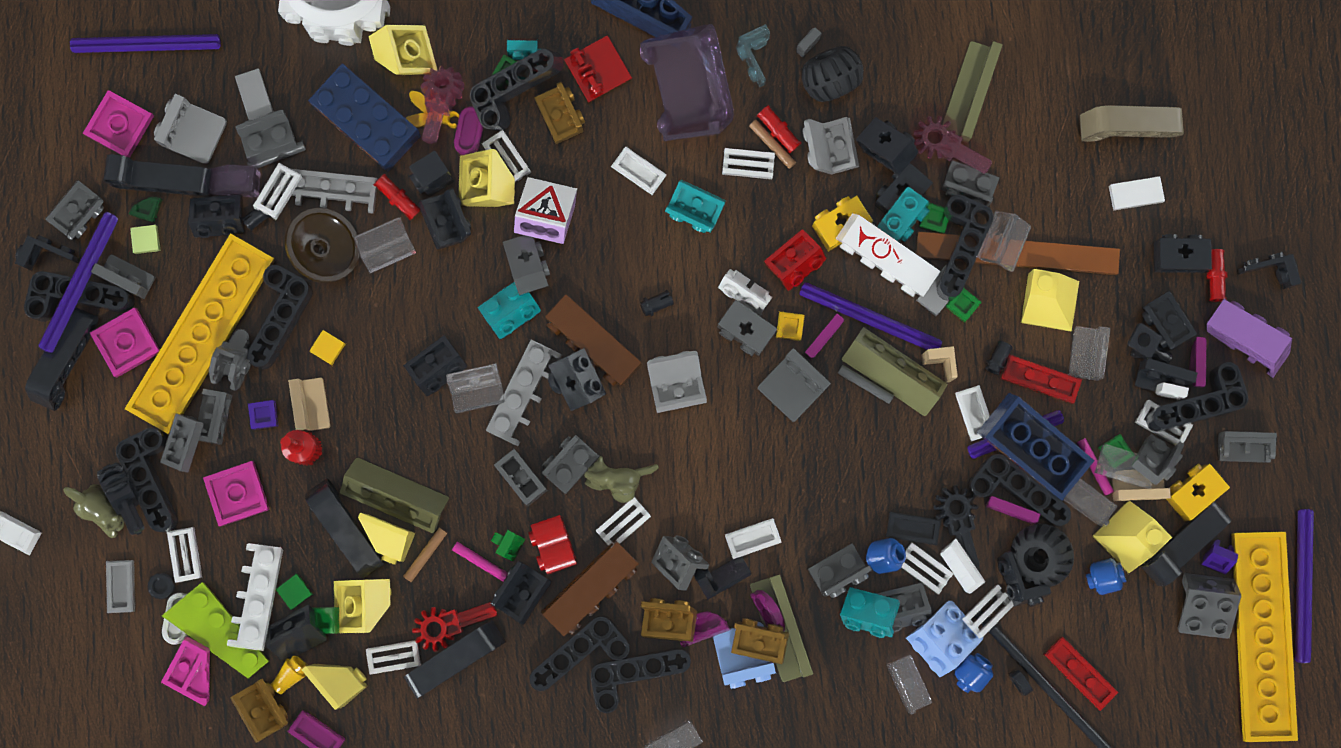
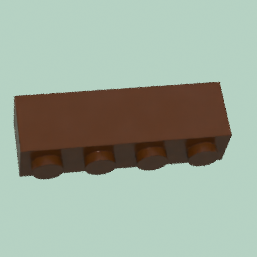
(599, 345)
(589, 588)

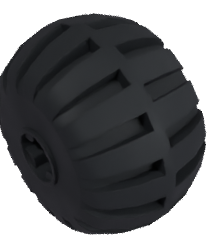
(832, 74)
(1031, 566)

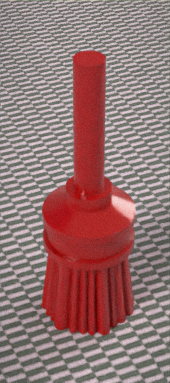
(301, 447)

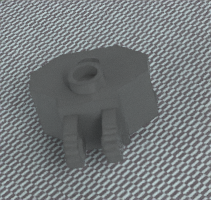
(231, 360)

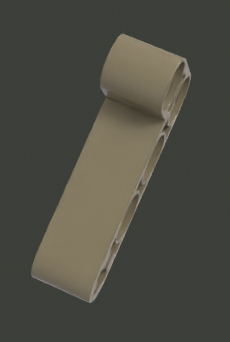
(1131, 122)

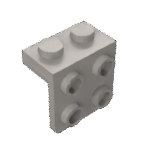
(189, 130)
(831, 145)
(676, 381)

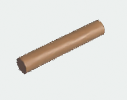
(776, 148)
(425, 554)

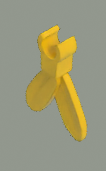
(419, 120)

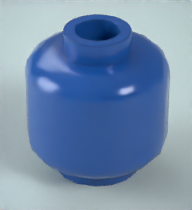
(885, 555)
(1106, 576)
(974, 673)

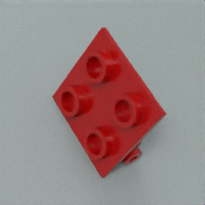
(597, 68)

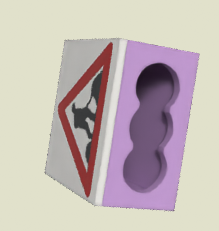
(545, 210)

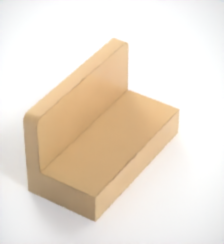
(942, 355)
(309, 404)
(1129, 492)

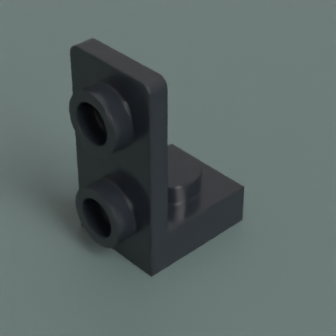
(1287, 271)
(722, 577)

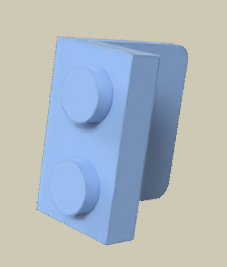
(944, 639)
(738, 668)

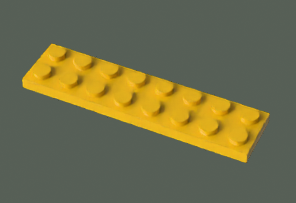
(198, 332)
(1265, 638)

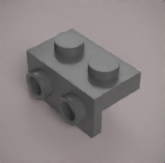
(75, 210)

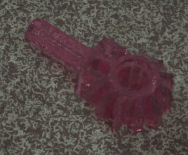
(439, 101)
(949, 146)

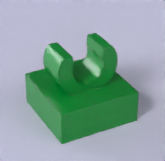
(508, 545)

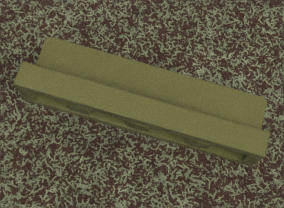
(971, 88)
(894, 372)
(393, 495)
(795, 660)

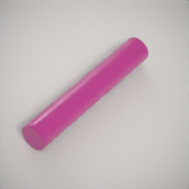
(1102, 480)
(480, 561)

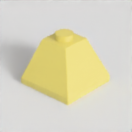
(403, 49)
(485, 180)
(1050, 300)
(1132, 536)
(387, 538)
(361, 603)
(336, 682)

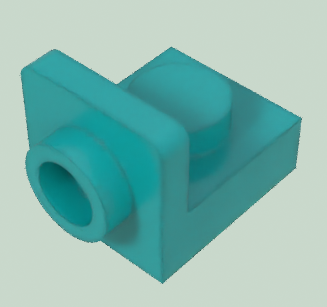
(521, 48)

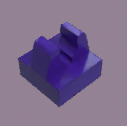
(263, 414)
(1220, 558)

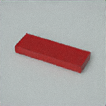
(1041, 379)
(1080, 673)

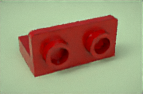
(796, 259)

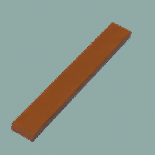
(1033, 255)

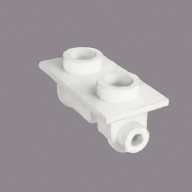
(735, 287)

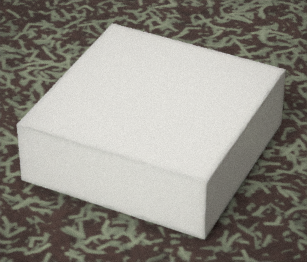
(1171, 391)

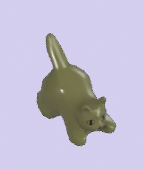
(620, 481)
(95, 507)

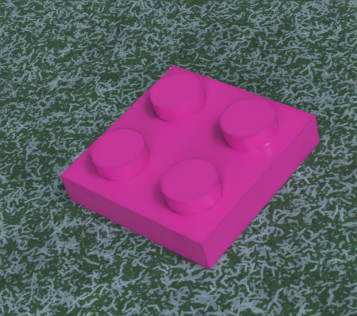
(118, 124)
(125, 342)
(236, 493)

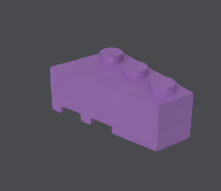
(1250, 335)

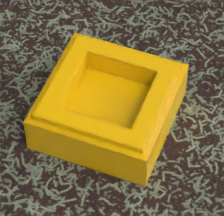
(790, 326)
(327, 347)

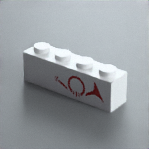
(888, 255)

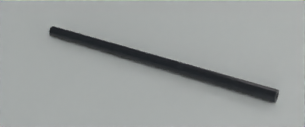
(1048, 688)

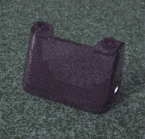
(690, 82)

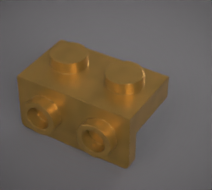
(559, 113)
(668, 620)
(759, 641)
(260, 710)

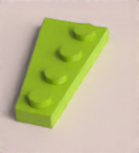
(210, 624)

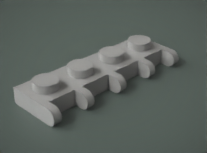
(333, 187)
(521, 391)

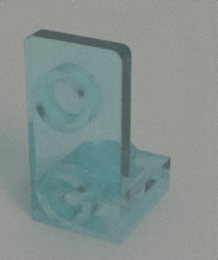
(755, 39)

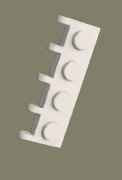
(258, 597)

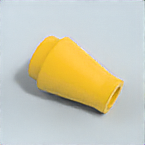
(289, 674)

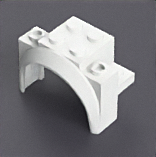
(336, 18)

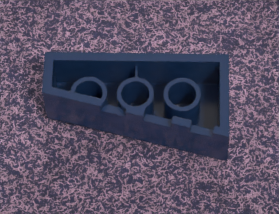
(651, 16)

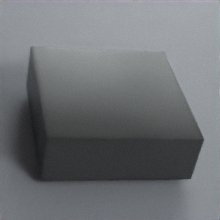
(808, 42)

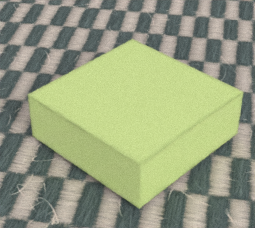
(145, 239)

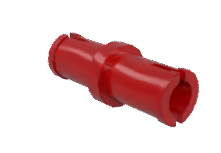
(779, 129)
(397, 196)
(1217, 276)

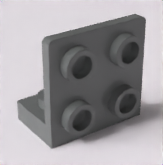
(793, 385)
(838, 571)
(1209, 605)

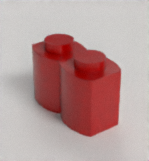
(553, 545)

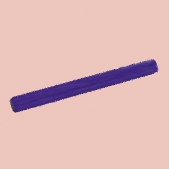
(145, 43)
(78, 282)
(869, 317)
(1304, 586)

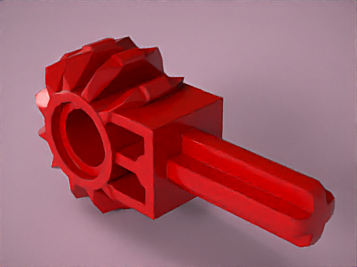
(451, 623)

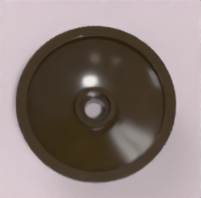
(333, 238)

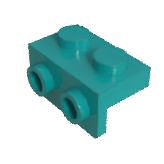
(695, 207)
(904, 214)
(508, 310)
(869, 612)

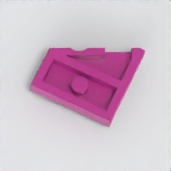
(190, 671)

